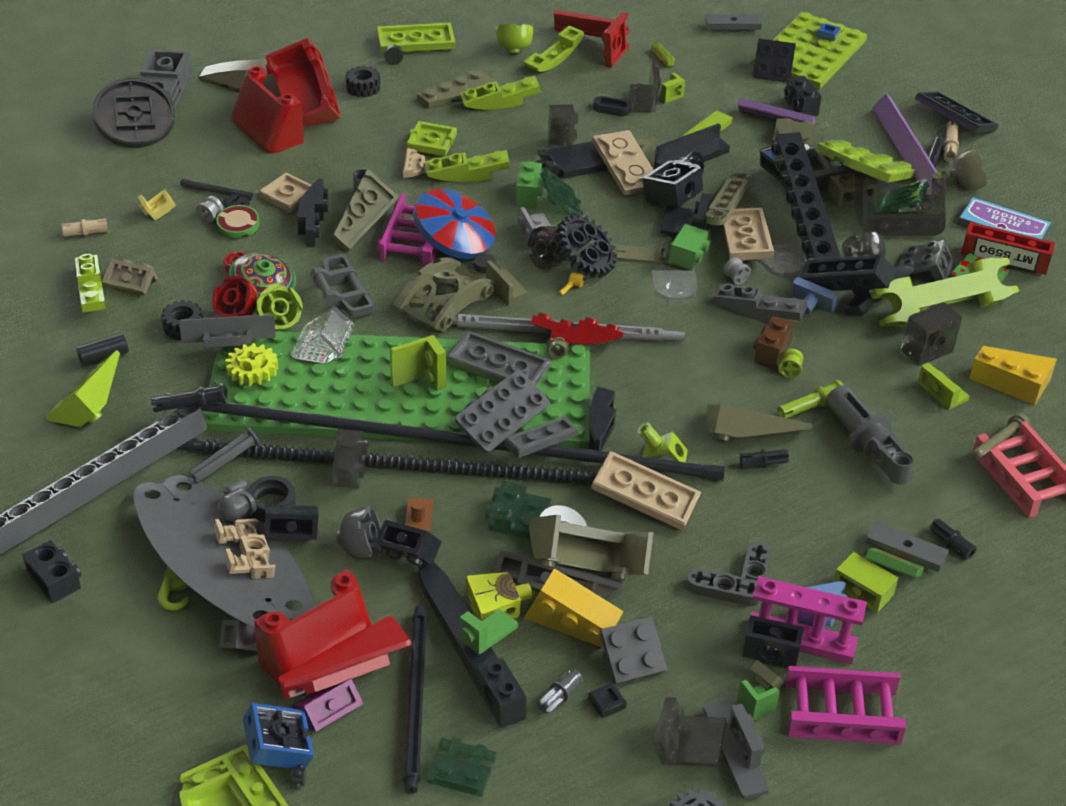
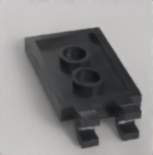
(572, 160)

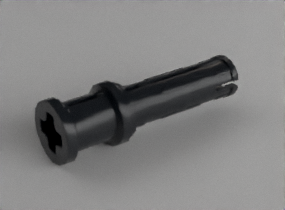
(201, 397)

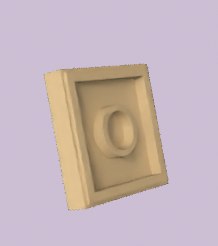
(285, 192)

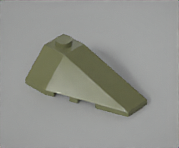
(737, 422)

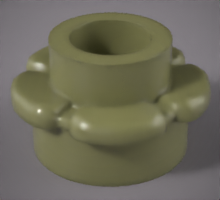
(557, 352)

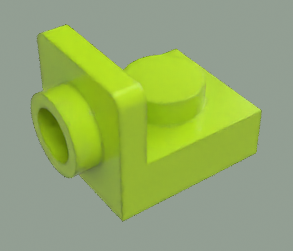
(672, 89)

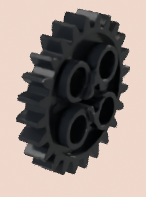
(595, 259)

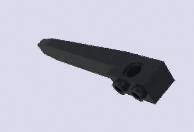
(488, 672)

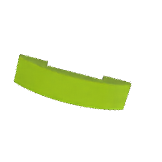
(558, 52)

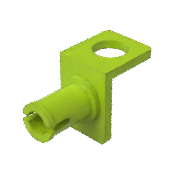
(658, 444)

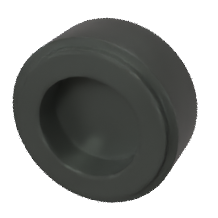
(393, 54)
(480, 261)

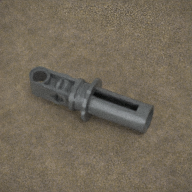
(871, 434)

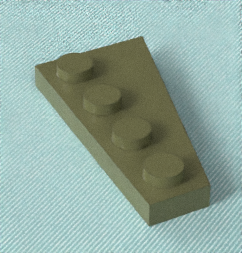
(450, 90)
(366, 207)

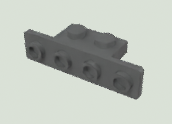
(227, 331)
(741, 748)

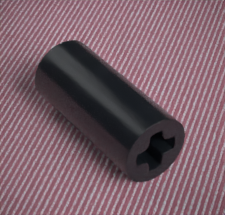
(101, 349)

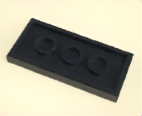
(956, 112)

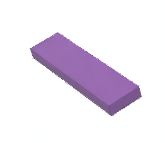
(771, 111)

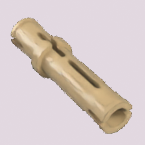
(951, 143)

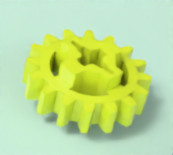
(252, 364)

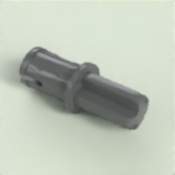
(560, 691)

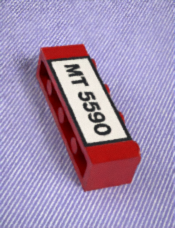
(1021, 250)

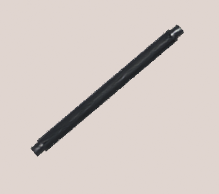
(413, 746)

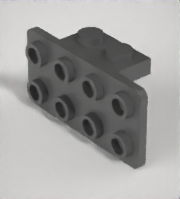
(501, 411)

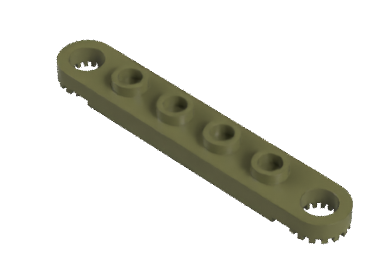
(727, 198)

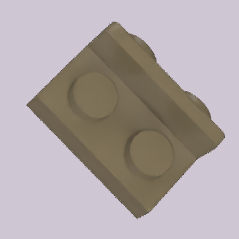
(128, 276)

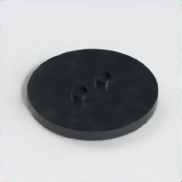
(133, 113)

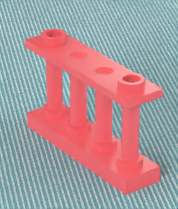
(1015, 483)

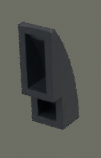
(601, 417)

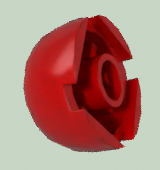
(235, 297)

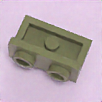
(806, 129)

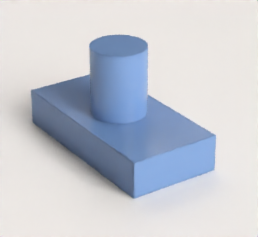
(814, 295)

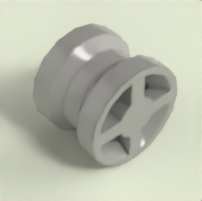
(209, 209)
(736, 271)

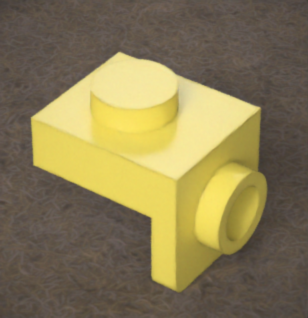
(158, 205)

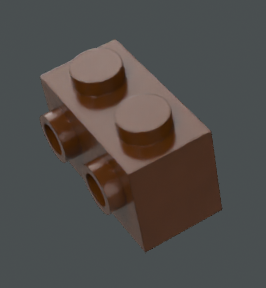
(774, 339)

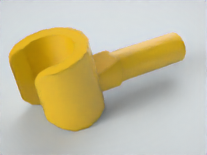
(574, 280)

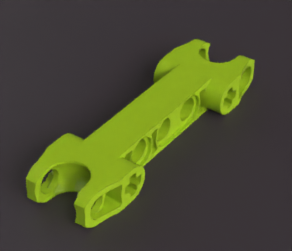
(979, 283)

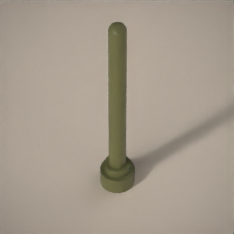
(1013, 427)

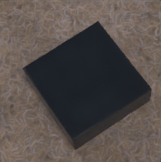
(607, 700)

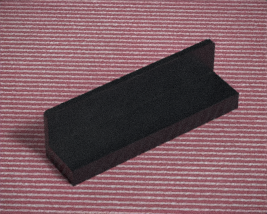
(705, 141)

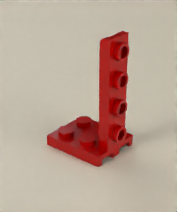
(610, 30)

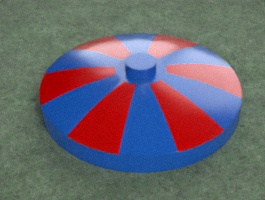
(454, 223)

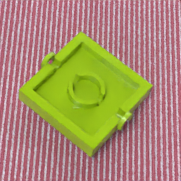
(432, 138)

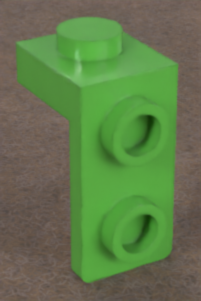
(483, 634)

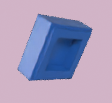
(828, 32)

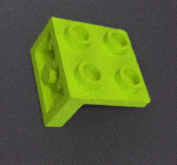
(419, 360)

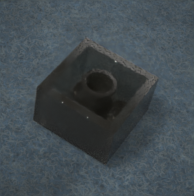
(931, 333)

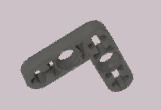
(744, 583)

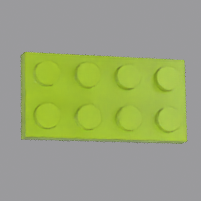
(417, 37)

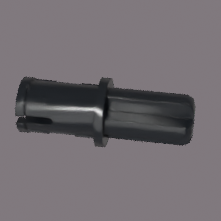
(763, 458)
(953, 538)

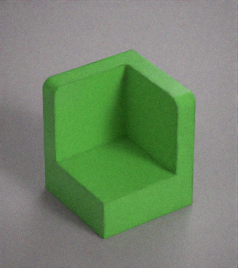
(757, 700)

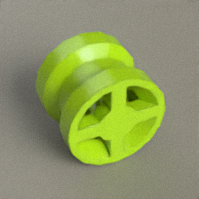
(786, 366)

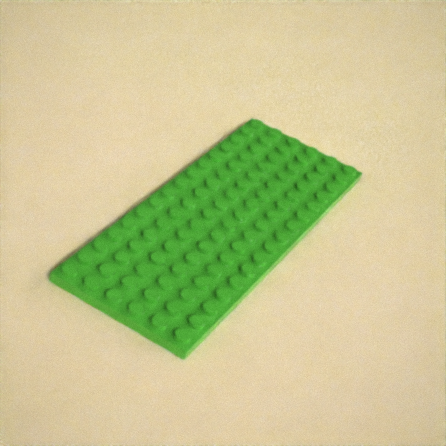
(362, 389)

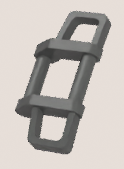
(348, 274)

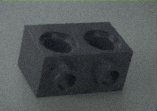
(52, 571)

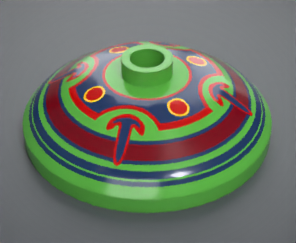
(263, 270)

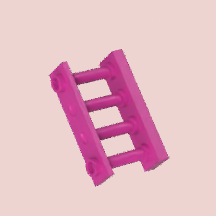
(385, 245)
(815, 639)
(844, 726)

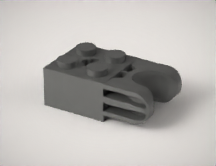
(168, 70)

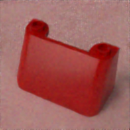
(303, 74)
(267, 119)
(289, 643)

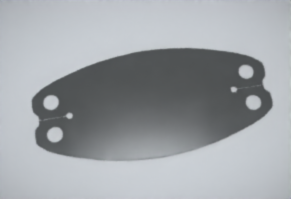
(188, 545)

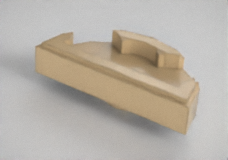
(413, 164)

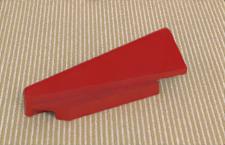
(346, 660)

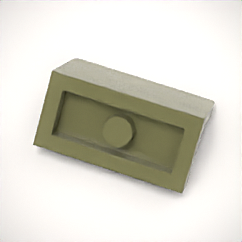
(505, 284)

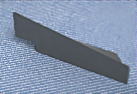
(529, 571)

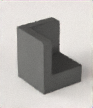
(237, 635)

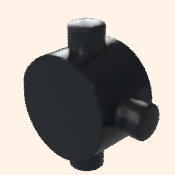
(299, 776)

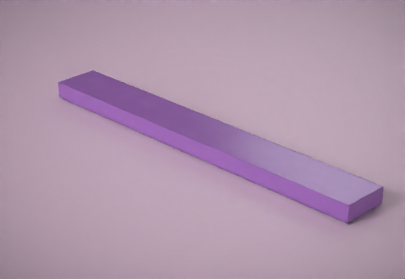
(905, 140)

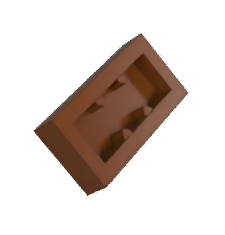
(420, 513)

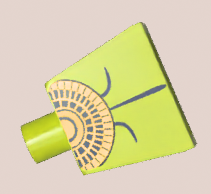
(495, 592)

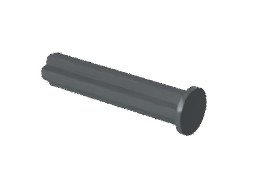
(224, 455)

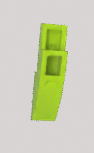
(494, 97)
(460, 169)
(89, 283)

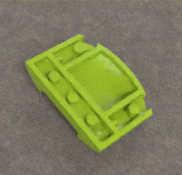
(229, 782)

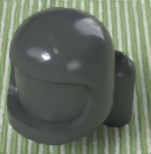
(236, 502)

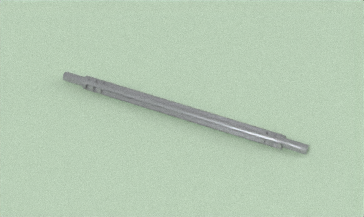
(524, 325)

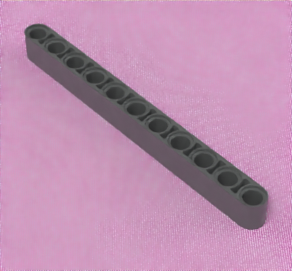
(99, 475)

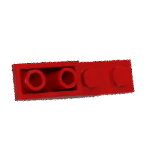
(586, 333)

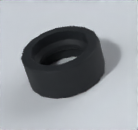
(271, 485)

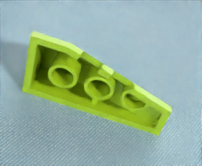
(88, 397)

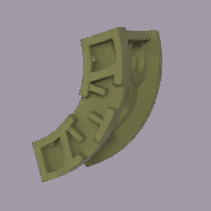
(445, 271)

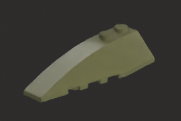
(233, 74)

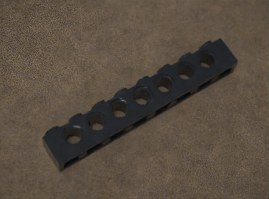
(804, 197)

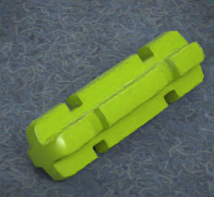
(662, 54)

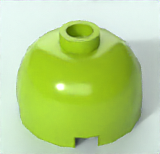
(514, 37)
(282, 303)

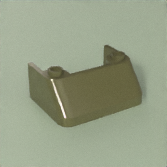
(589, 547)

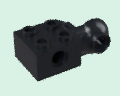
(675, 180)

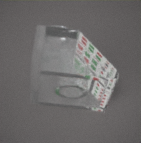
(324, 337)

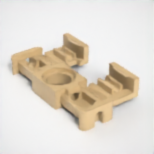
(250, 559)

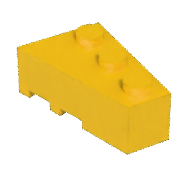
(1013, 372)
(572, 609)

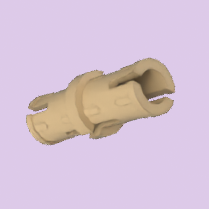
(84, 227)

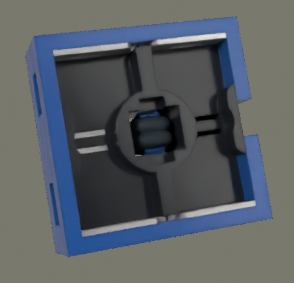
(277, 736)

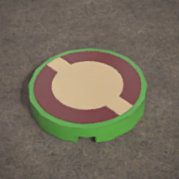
(238, 221)

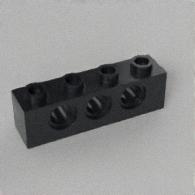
(849, 272)

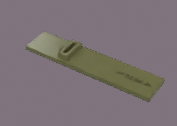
(642, 254)

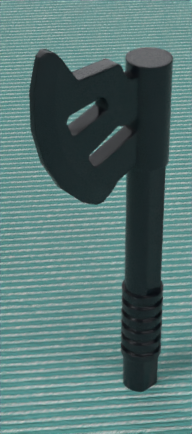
(233, 194)

